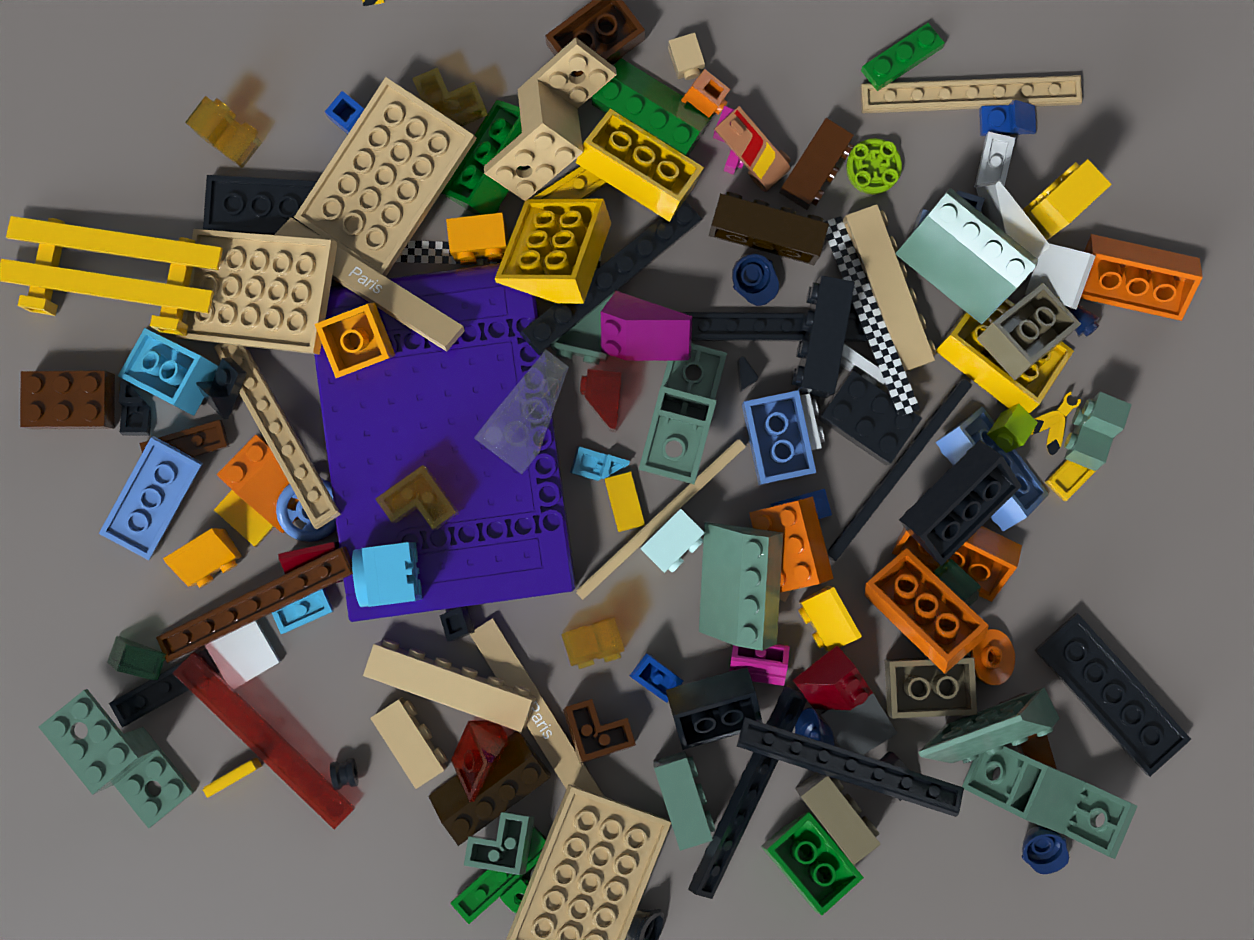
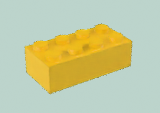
(639, 164)
(1066, 198)

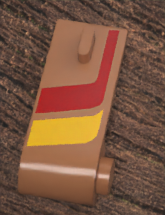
(753, 148)

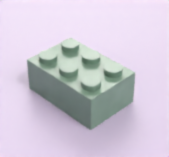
(684, 800)

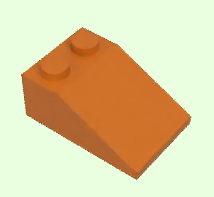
(257, 479)

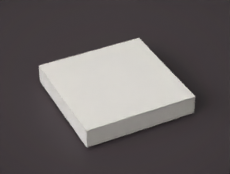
(1063, 273)
(243, 654)

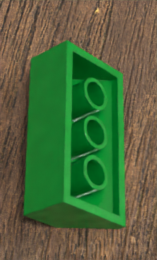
(652, 107)
(469, 183)

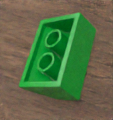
(812, 862)

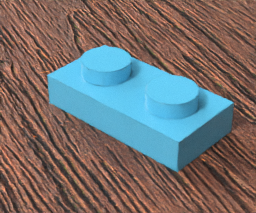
(303, 611)

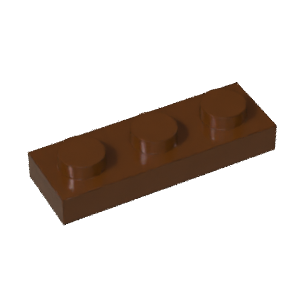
(198, 439)

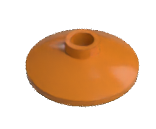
(994, 658)

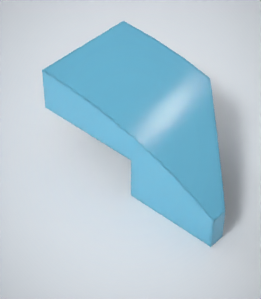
(595, 464)

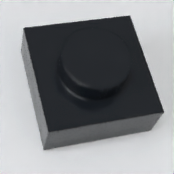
(457, 623)

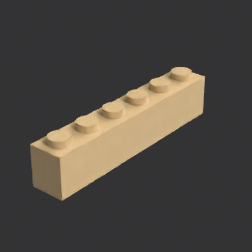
(889, 287)
(450, 685)

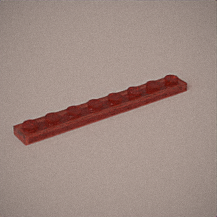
(263, 740)

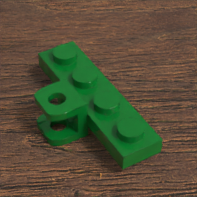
(496, 884)

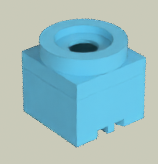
(386, 574)

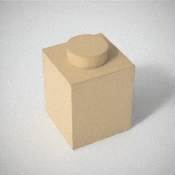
(686, 56)

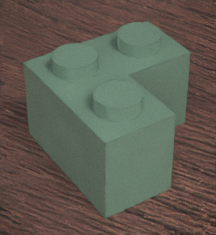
(1095, 429)
(507, 852)

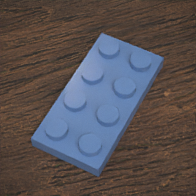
(150, 498)

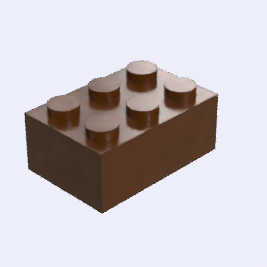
(601, 25)
(67, 400)

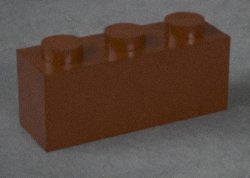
(817, 164)

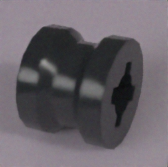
(344, 774)

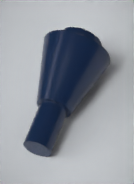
(1087, 320)

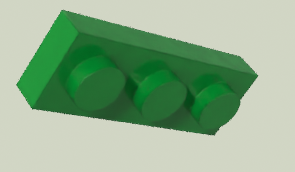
(902, 56)

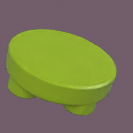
(874, 166)

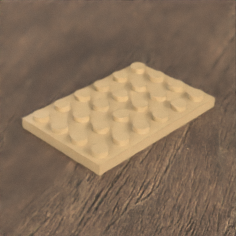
(385, 177)
(264, 291)
(590, 870)

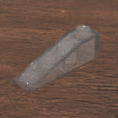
(521, 420)

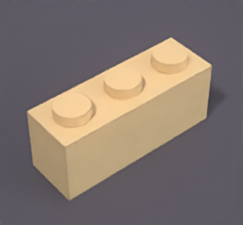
(410, 742)

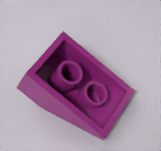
(644, 330)

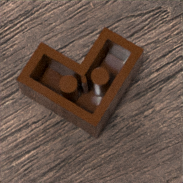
(590, 738)

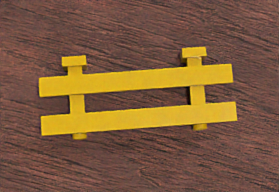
(47, 276)

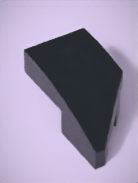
(134, 413)

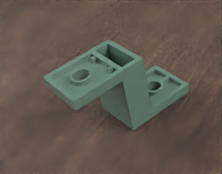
(683, 415)
(116, 759)
(1051, 799)

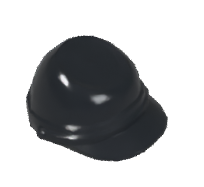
(646, 925)

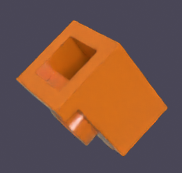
(707, 94)

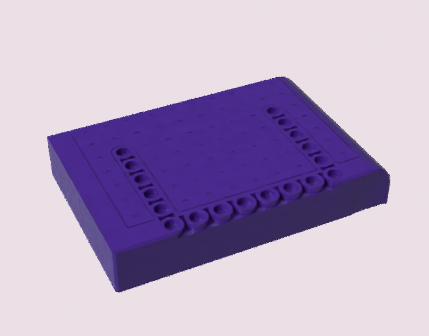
(426, 412)

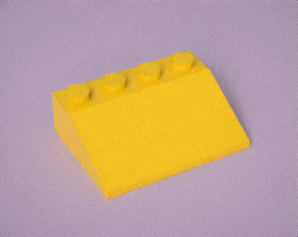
(555, 248)
(971, 358)

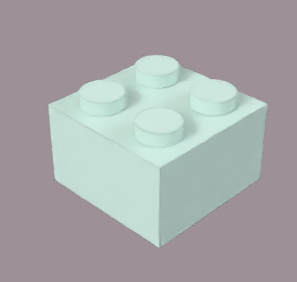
(672, 541)

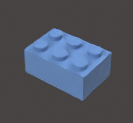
(778, 437)

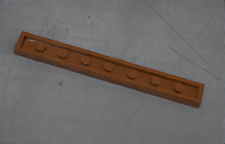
(256, 604)

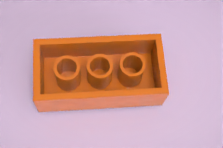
(926, 610)

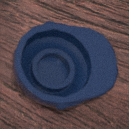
(755, 279)
(813, 727)
(1045, 850)

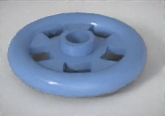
(286, 517)

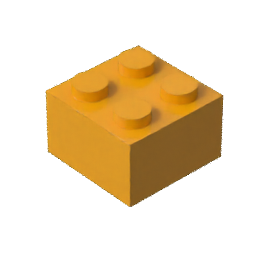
(477, 238)
(355, 339)

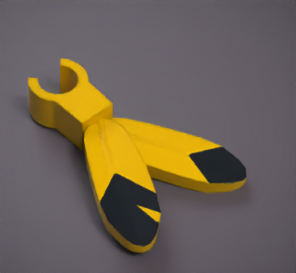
(1056, 423)

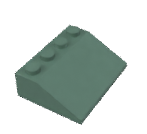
(967, 256)
(741, 585)
(993, 728)

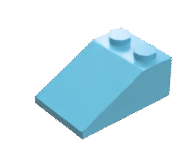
(168, 371)

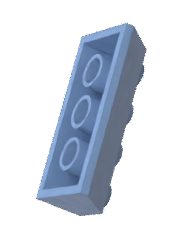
(975, 428)

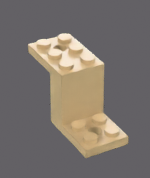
(550, 120)

